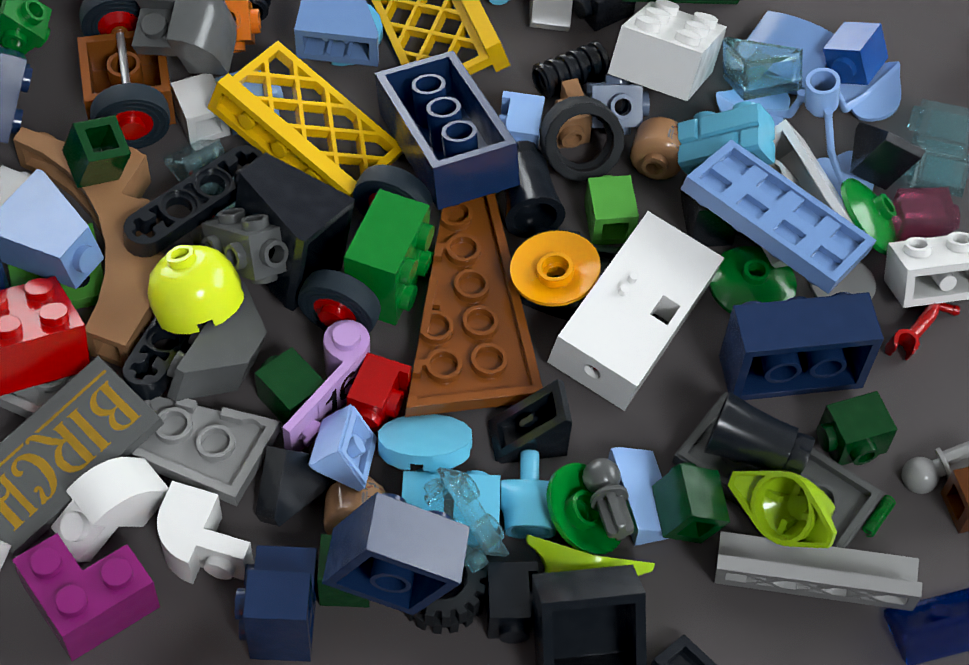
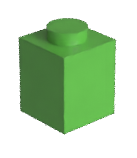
(610, 209)

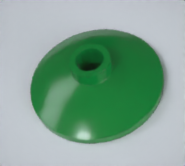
(870, 212)
(736, 285)
(572, 512)

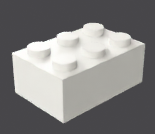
(667, 49)

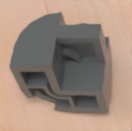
(194, 30)

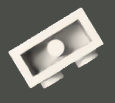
(929, 269)

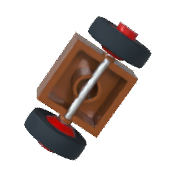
(118, 78)

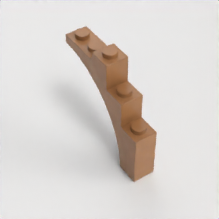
(123, 301)

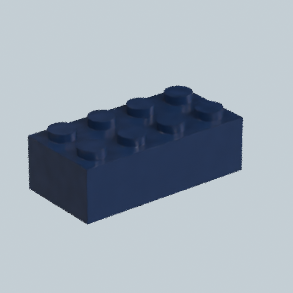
(447, 129)

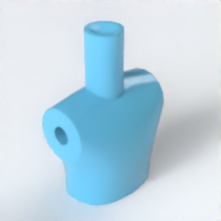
(525, 501)

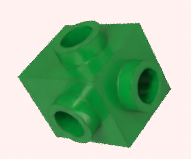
(24, 24)

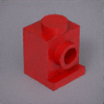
(379, 389)

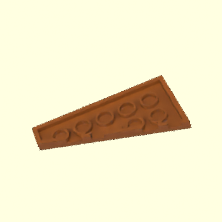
(473, 323)

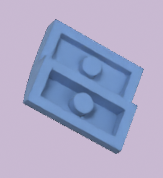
(796, 33)

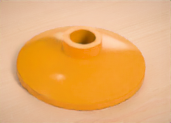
(552, 255)

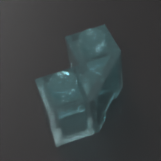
(944, 134)

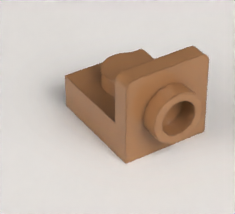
(578, 128)

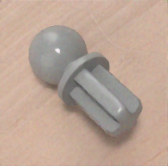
(922, 474)

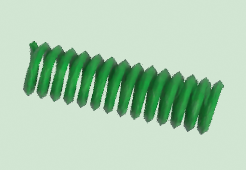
(881, 509)

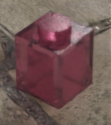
(924, 213)

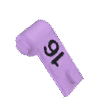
(344, 352)

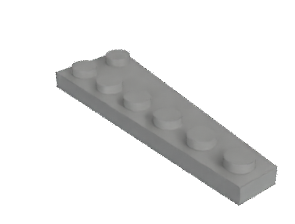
(193, 445)

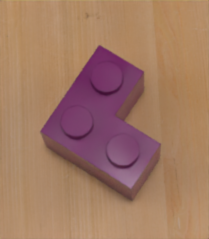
(86, 603)

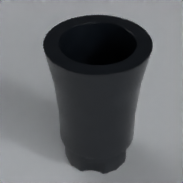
(535, 199)
(758, 438)

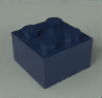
(396, 554)

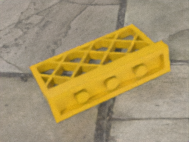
(474, 22)
(261, 127)

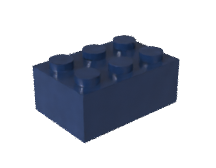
(800, 345)

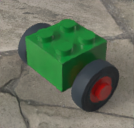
(383, 256)

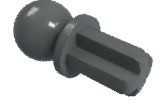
(609, 498)

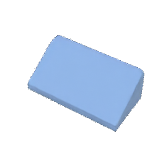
(344, 448)
(638, 474)

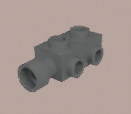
(245, 243)

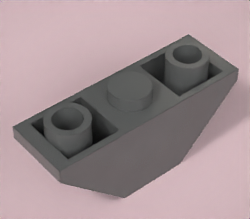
(218, 354)

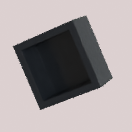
(590, 617)

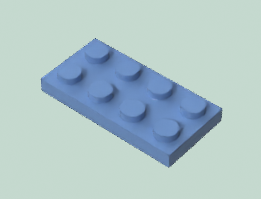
(778, 215)

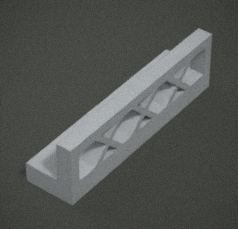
(819, 572)

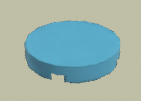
(425, 441)

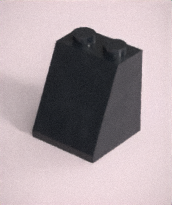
(310, 217)

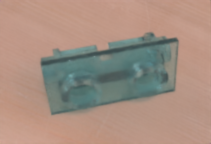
(458, 498)

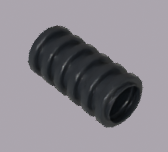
(583, 63)

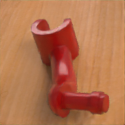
(910, 337)

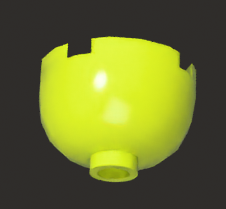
(193, 288)

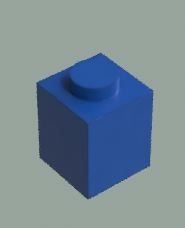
(856, 52)

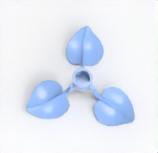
(821, 98)

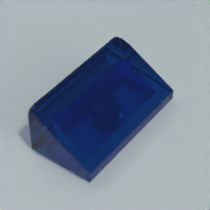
(933, 629)

